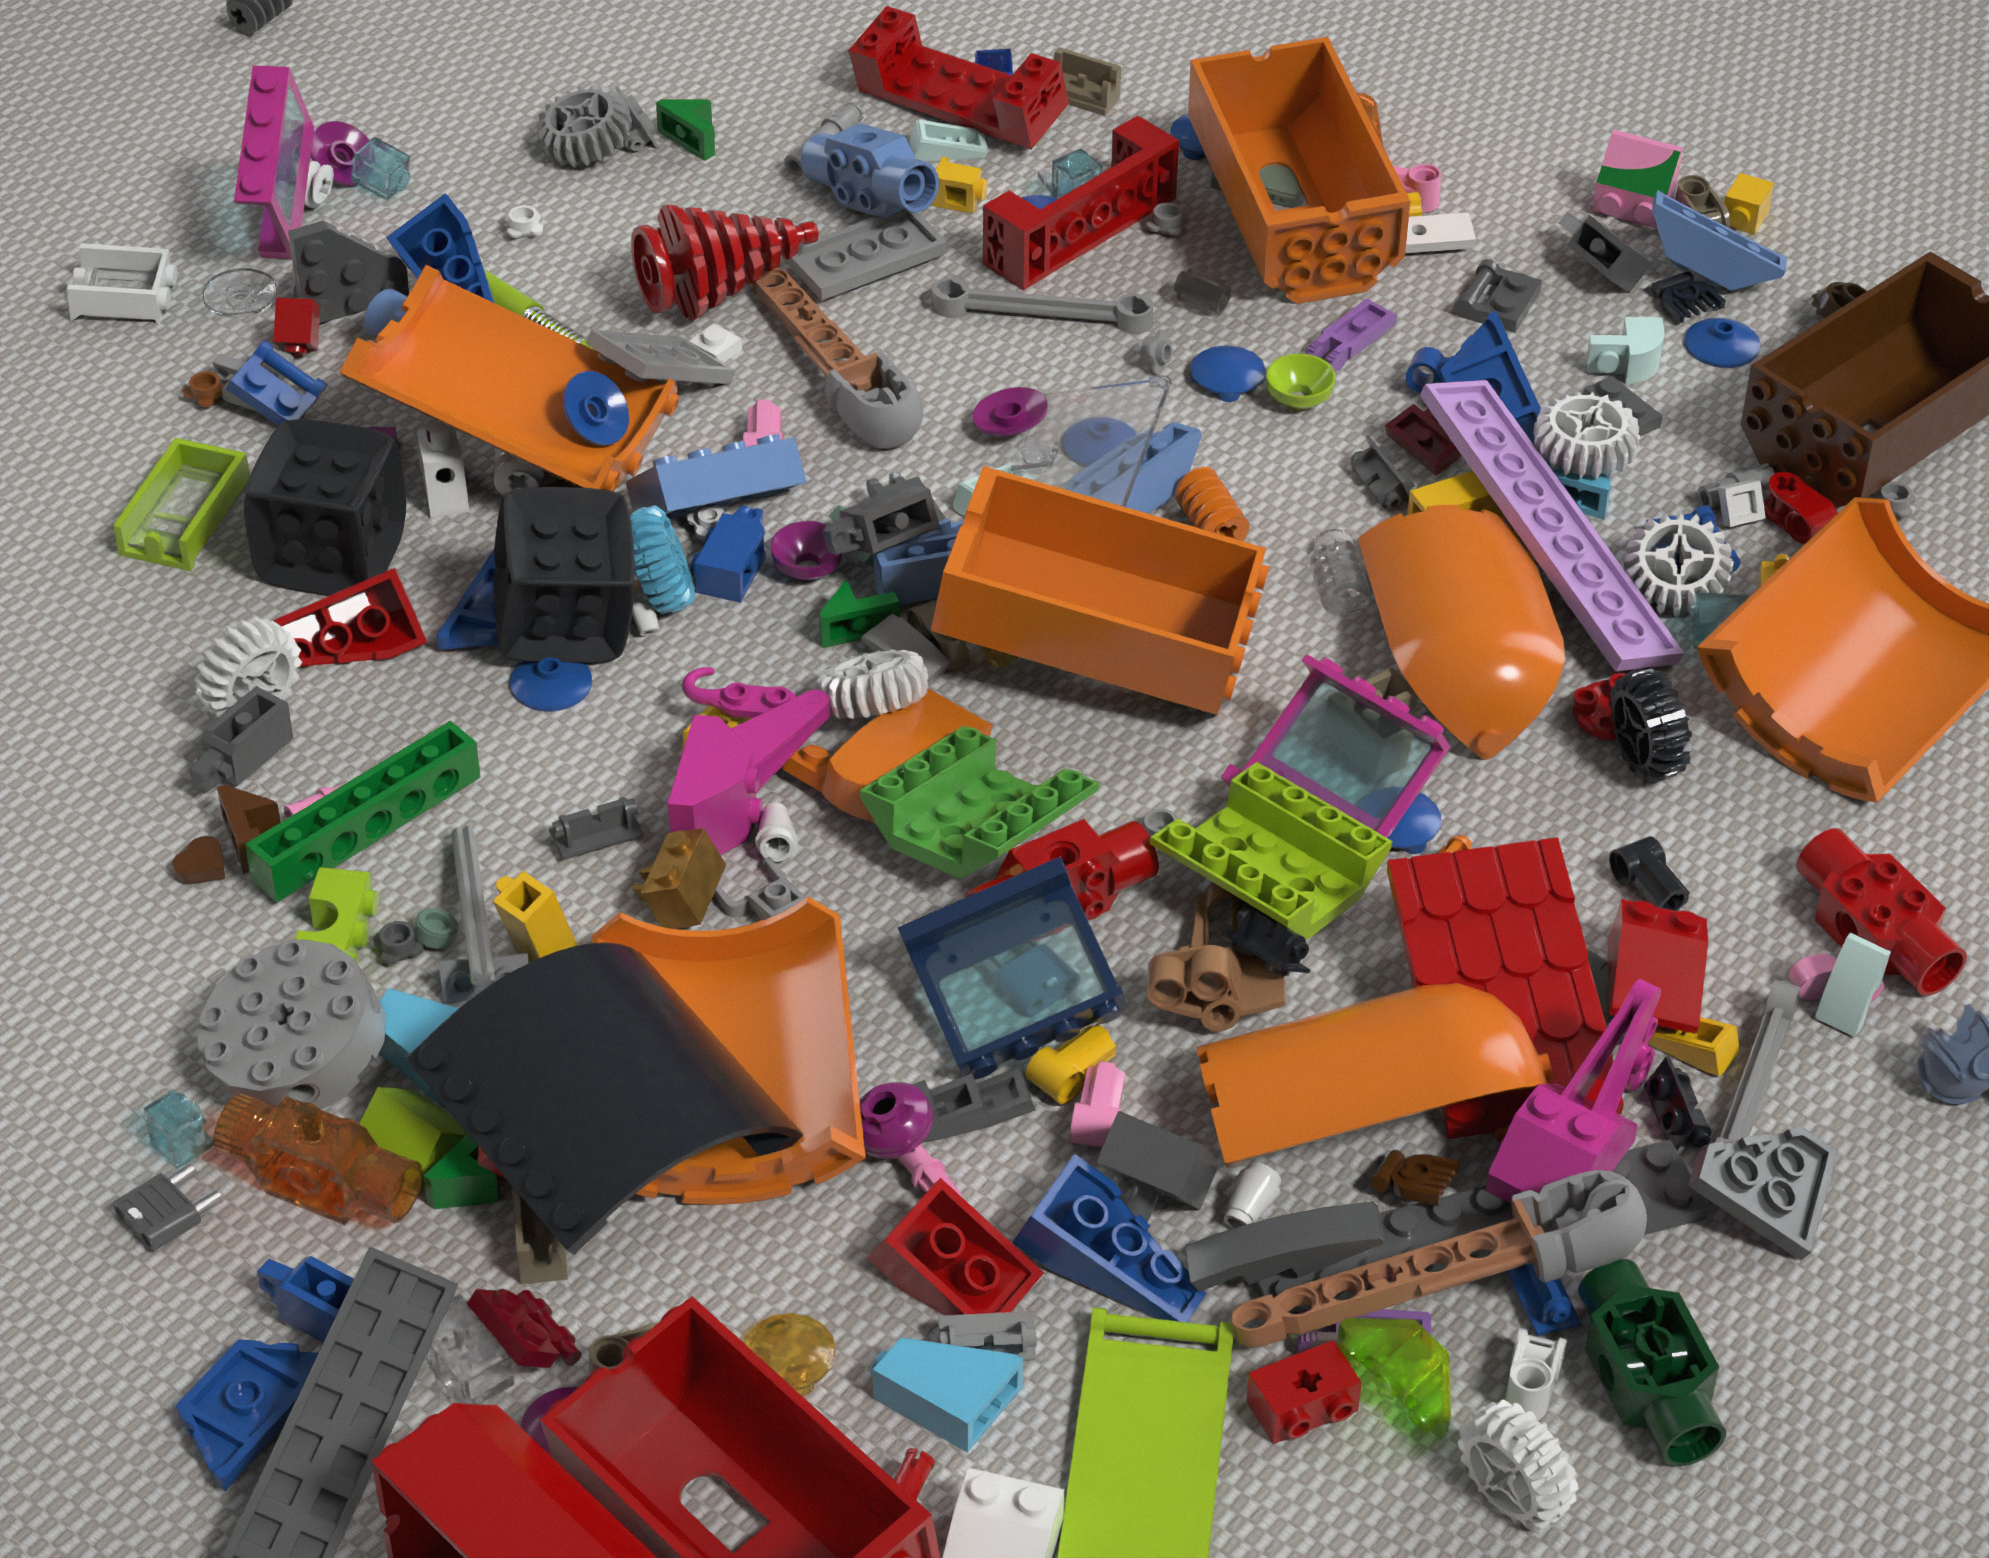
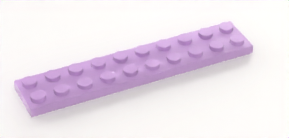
(1552, 526)

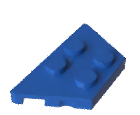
(1492, 358)
(474, 615)
(243, 1404)

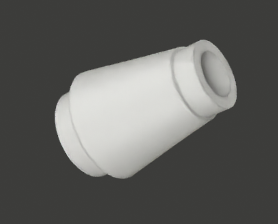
(776, 833)
(1252, 1195)

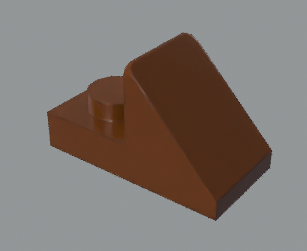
(246, 818)

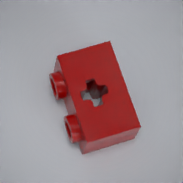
(1303, 1392)

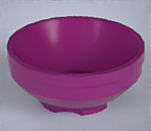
(801, 543)
(899, 1129)

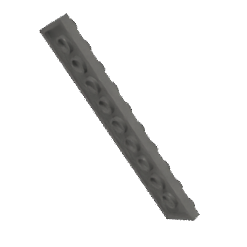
(1652, 1169)

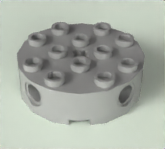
(292, 1025)

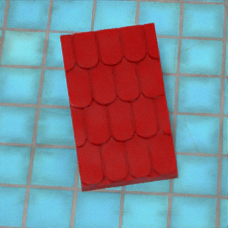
(1510, 929)

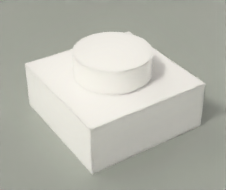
(718, 342)
(1741, 502)

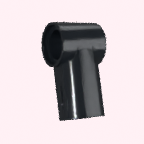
(1646, 869)

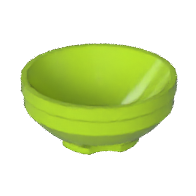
(1300, 374)

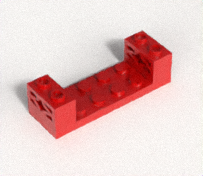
(899, 69)
(1034, 242)

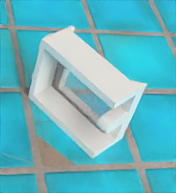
(121, 282)

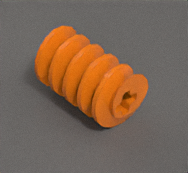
(1210, 504)

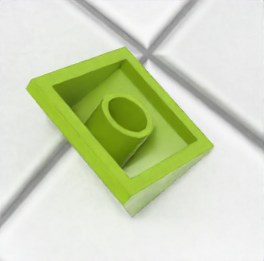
(411, 1126)

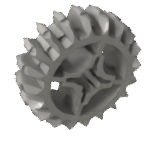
(584, 126)

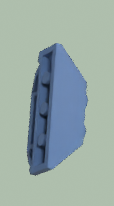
(1712, 248)
(1163, 466)

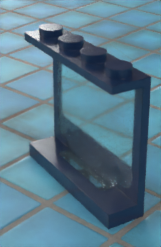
(1012, 969)

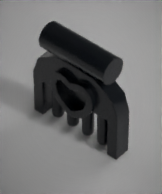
(1682, 294)

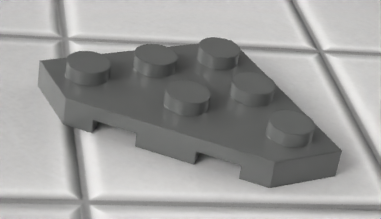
(341, 270)
(1770, 1184)

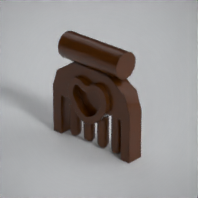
(1416, 1177)

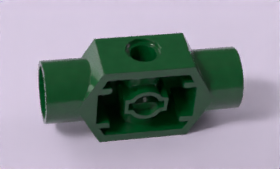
(1652, 1361)

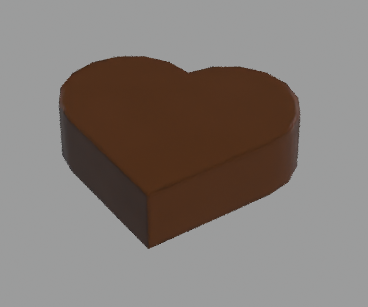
(200, 862)

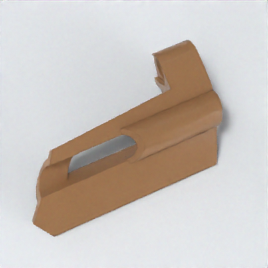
(1213, 979)

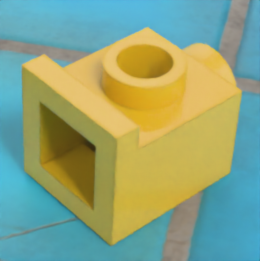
(959, 186)

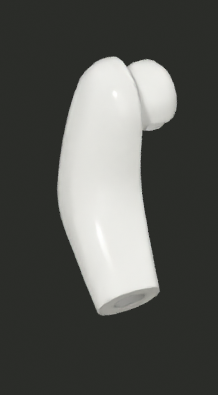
(643, 612)

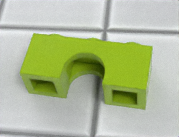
(341, 906)

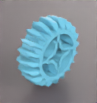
(660, 561)

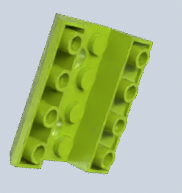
(1280, 846)

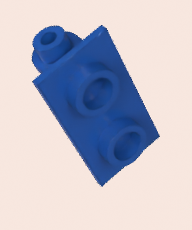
(1544, 1303)

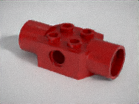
(1095, 863)
(1883, 905)

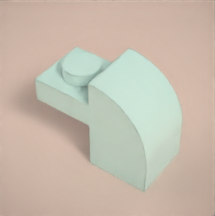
(1633, 353)

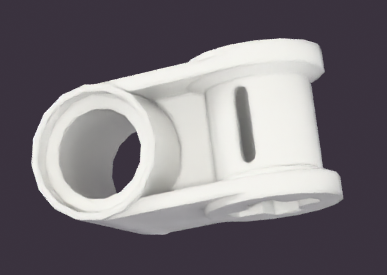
(1533, 1372)

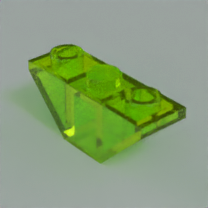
(1405, 1366)

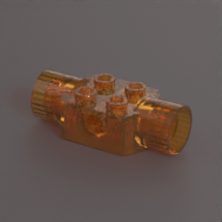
(317, 1159)

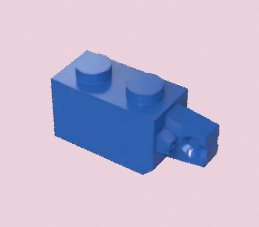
(730, 555)
(305, 1295)

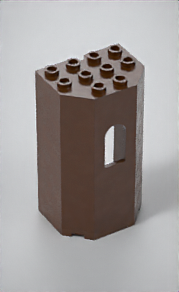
(1894, 358)

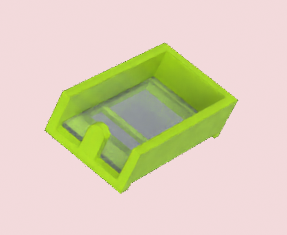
(181, 503)

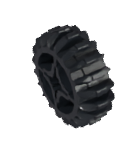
(1650, 725)

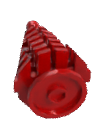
(709, 256)

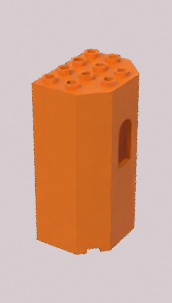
(1304, 115)
(1101, 590)

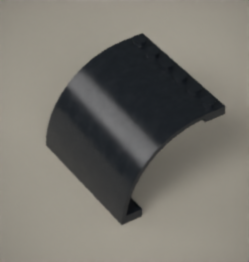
(591, 1084)

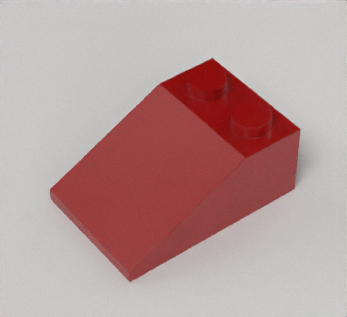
(1664, 951)
(954, 1257)

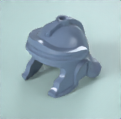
(1956, 1064)

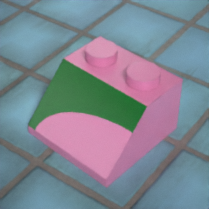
(1633, 174)

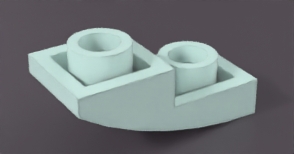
(1852, 984)

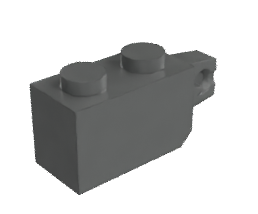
(1605, 251)
(242, 740)

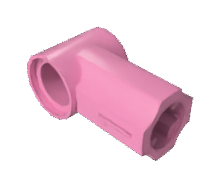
(1424, 180)
(763, 420)
(1098, 1104)

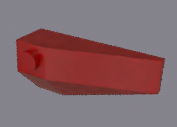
(357, 623)

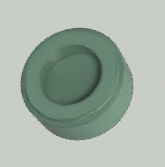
(435, 928)

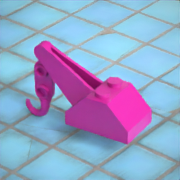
(728, 765)
(1563, 1131)

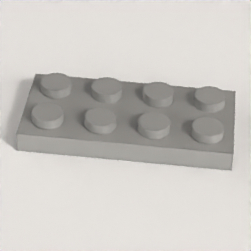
(866, 253)
(659, 358)

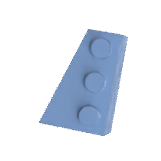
(915, 565)

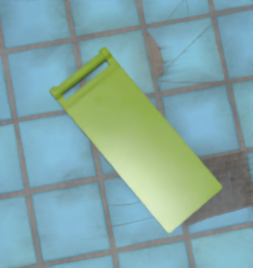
(1147, 1441)

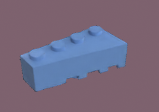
(718, 477)

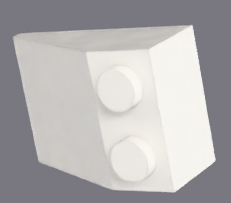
(1004, 1518)

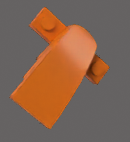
(879, 749)

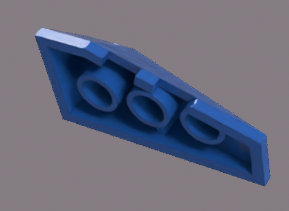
(445, 242)
(1098, 1242)

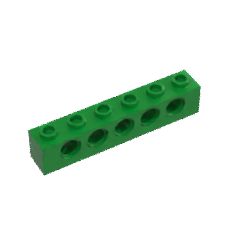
(363, 811)

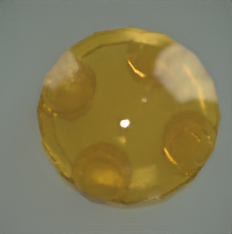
(794, 1348)

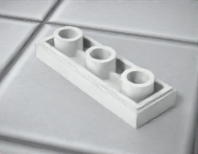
(1440, 233)

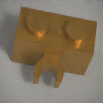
(682, 879)

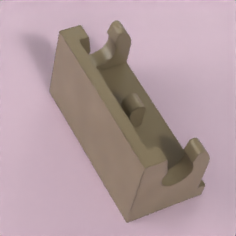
(1089, 81)
(538, 1250)

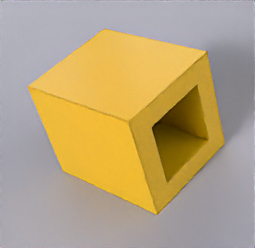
(1748, 202)

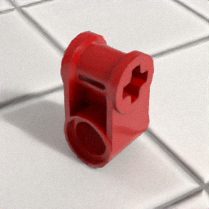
(1797, 511)

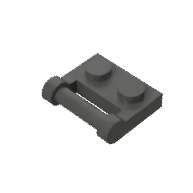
(1510, 299)

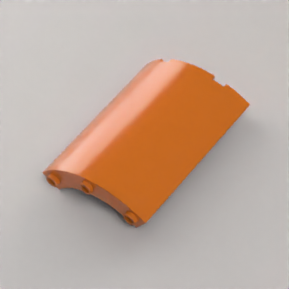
(503, 382)
(1852, 655)
(784, 1013)

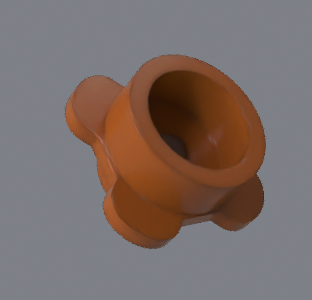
(204, 388)

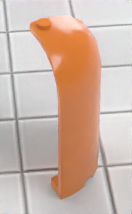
(1466, 620)
(1364, 1067)

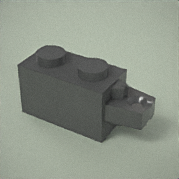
(883, 521)

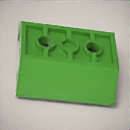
(959, 809)

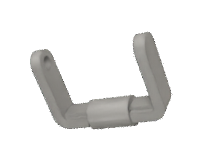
(742, 906)

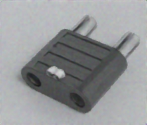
(160, 1211)

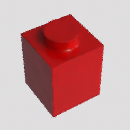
(296, 325)

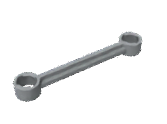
(1042, 305)
(1761, 1061)

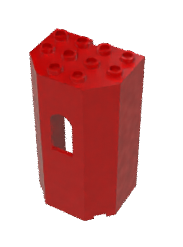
(704, 1405)
(488, 1490)

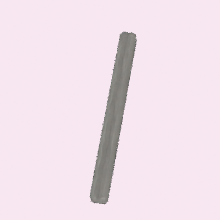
(473, 907)

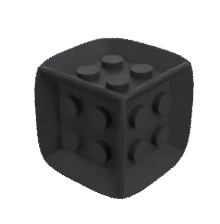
(324, 506)
(563, 574)

